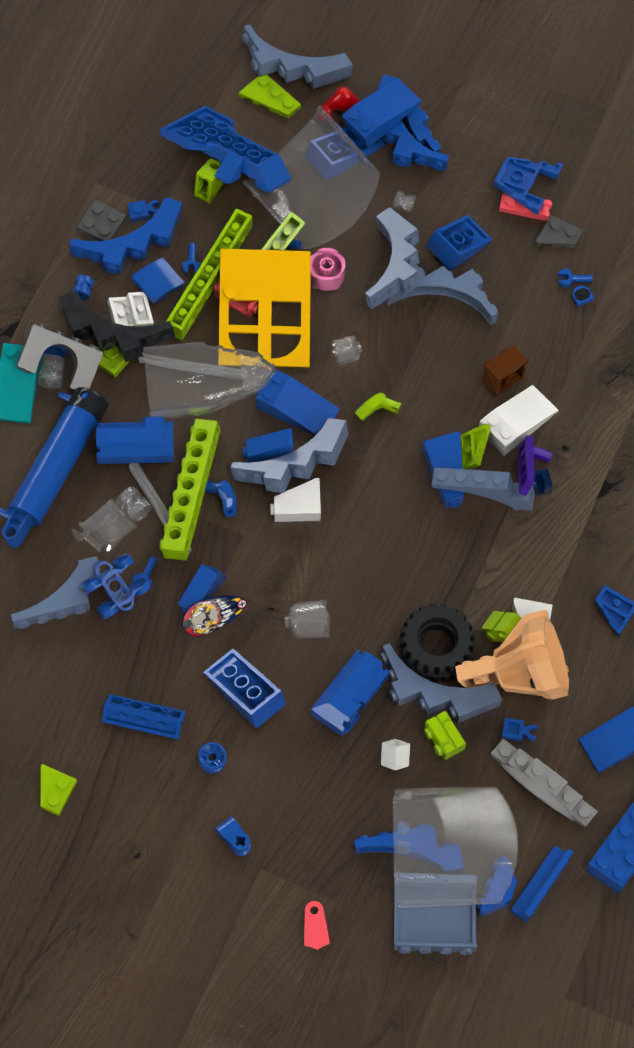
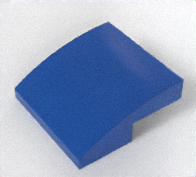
(157, 280)

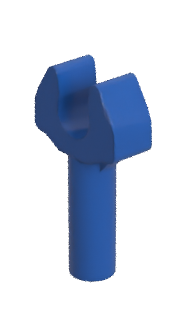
(191, 260)
(572, 278)
(147, 571)

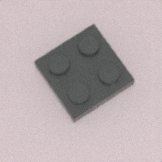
(101, 222)

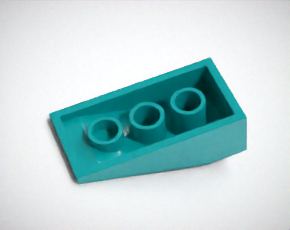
(16, 387)

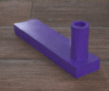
(526, 456)

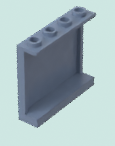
(435, 929)

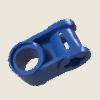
(232, 834)

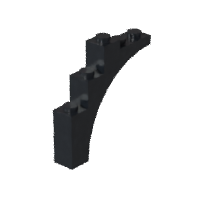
(109, 334)

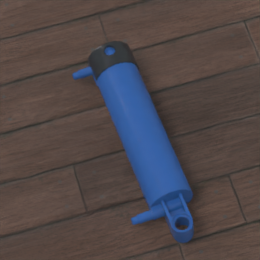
(53, 463)

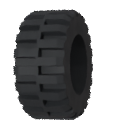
(436, 619)

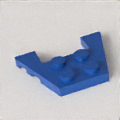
(518, 177)

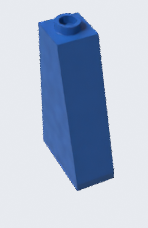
(445, 453)

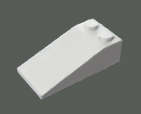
(517, 419)

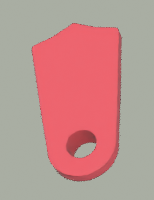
(315, 927)

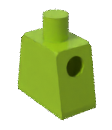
(203, 189)

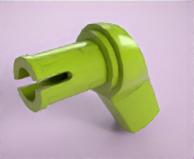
(375, 403)

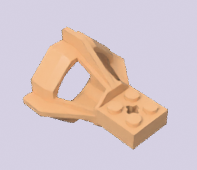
(517, 663)

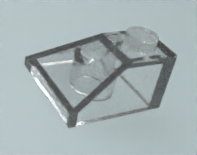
(110, 525)

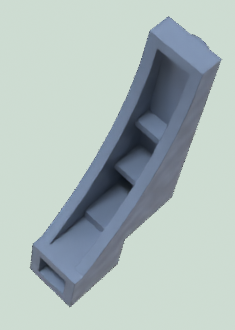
(487, 484)
(65, 601)

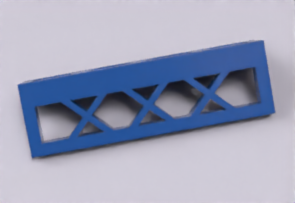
(142, 717)
(541, 883)

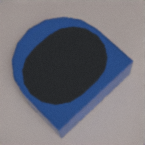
(582, 295)

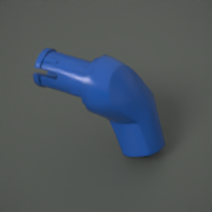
(226, 494)

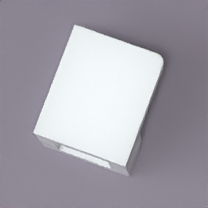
(395, 754)

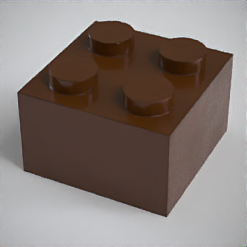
(504, 370)

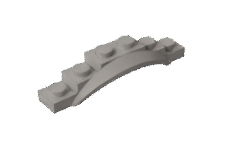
(544, 783)

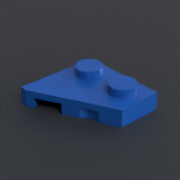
(615, 608)

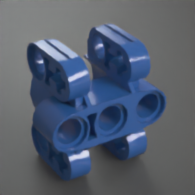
(115, 602)

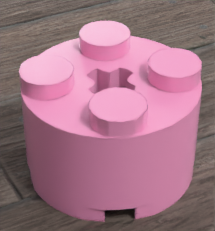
(327, 269)

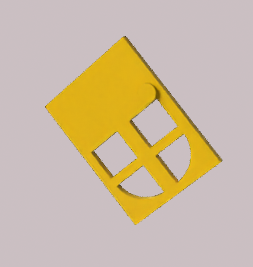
(267, 278)

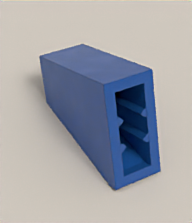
(268, 446)
(202, 586)

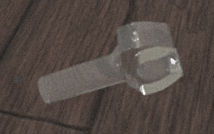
(86, 536)

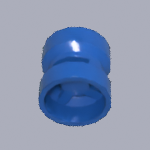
(83, 286)

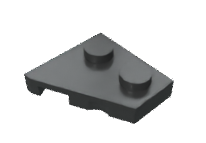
(559, 233)

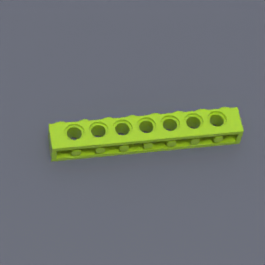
(208, 274)
(179, 548)

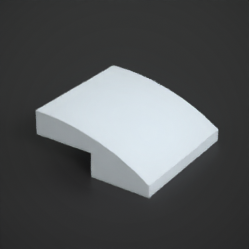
(130, 310)

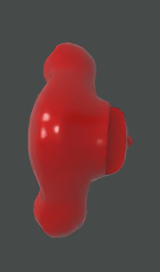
(341, 100)

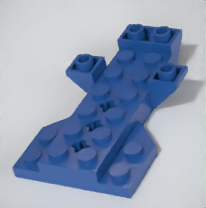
(217, 138)

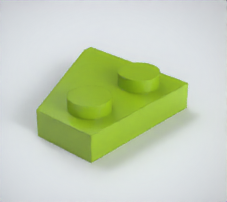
(473, 446)
(55, 789)

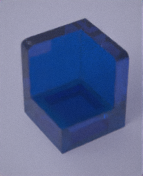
(542, 482)

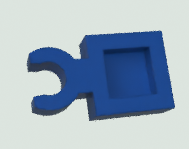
(140, 210)
(515, 730)

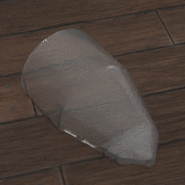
(201, 378)

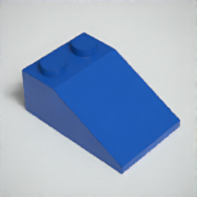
(458, 242)

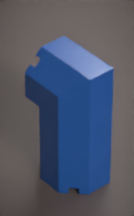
(135, 441)
(350, 692)

